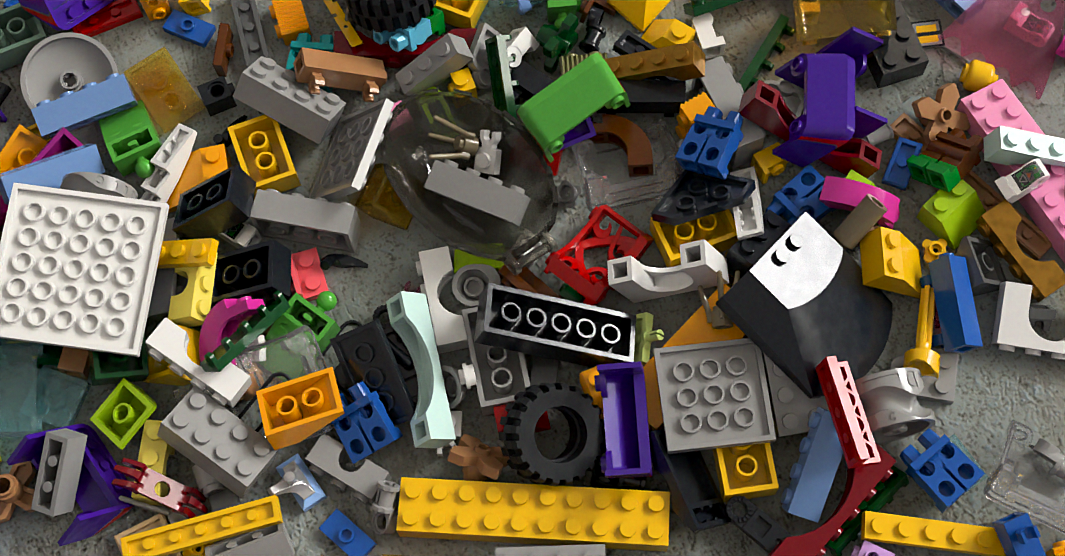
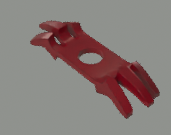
(146, 481)

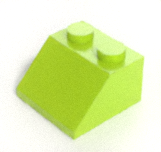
(952, 213)
(124, 412)

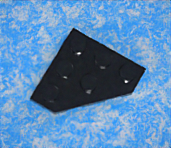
(701, 195)

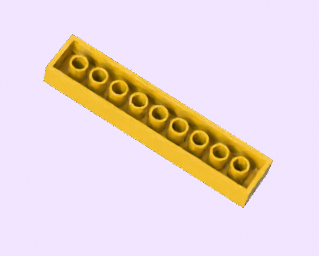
(533, 514)

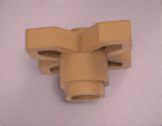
(940, 114)
(477, 459)
(15, 490)

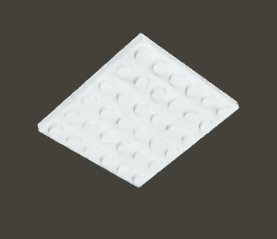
(78, 268)

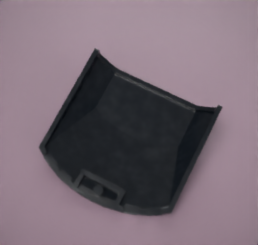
(809, 305)

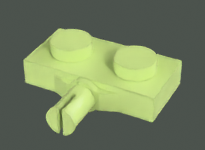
(645, 336)

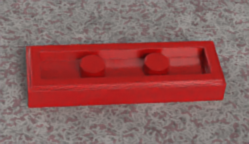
(109, 17)

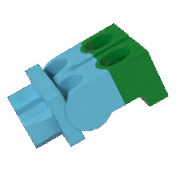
(414, 34)

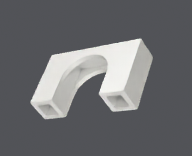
(642, 283)
(1013, 325)

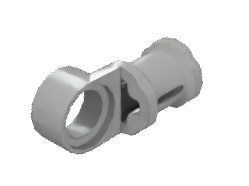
(1053, 455)
(384, 506)

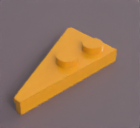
(20, 148)

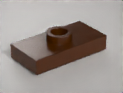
(223, 50)

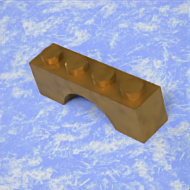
(677, 61)
(1000, 227)

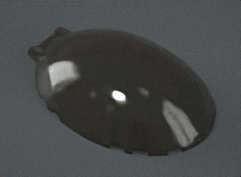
(476, 233)

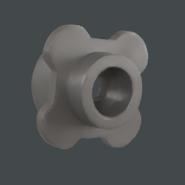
(562, 190)

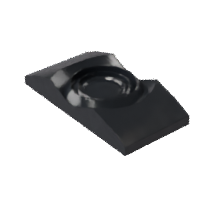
(690, 484)

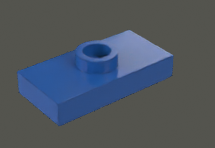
(189, 28)
(897, 171)
(347, 535)

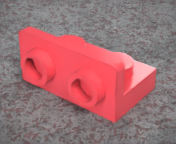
(307, 274)

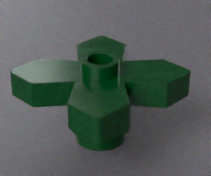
(557, 41)

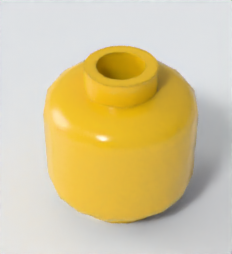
(977, 75)

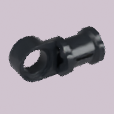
(594, 31)
(629, 483)

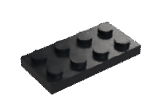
(369, 358)

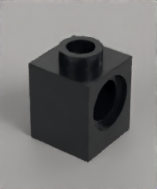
(217, 104)

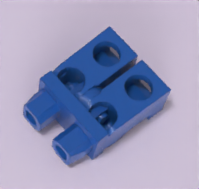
(711, 143)
(801, 194)
(364, 424)
(941, 469)

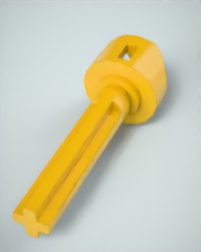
(922, 356)

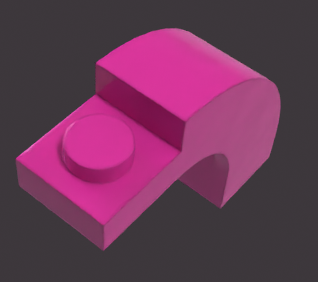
(847, 194)
(224, 321)

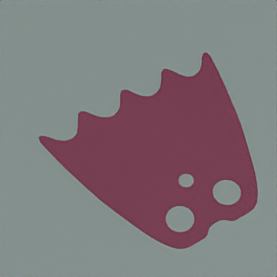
(1010, 39)

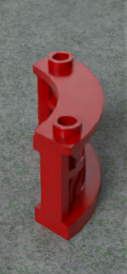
(590, 287)

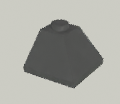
(982, 265)

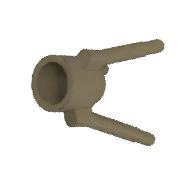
(466, 144)
(717, 316)

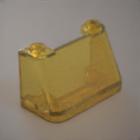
(833, 17)

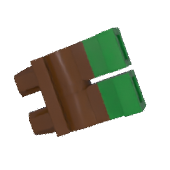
(946, 159)

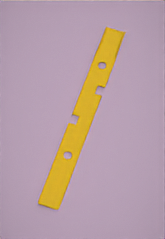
(349, 32)

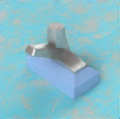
(299, 481)

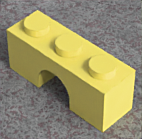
(195, 301)
(154, 454)

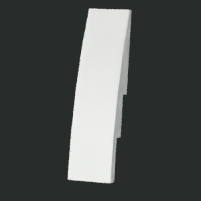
(169, 164)
(749, 215)

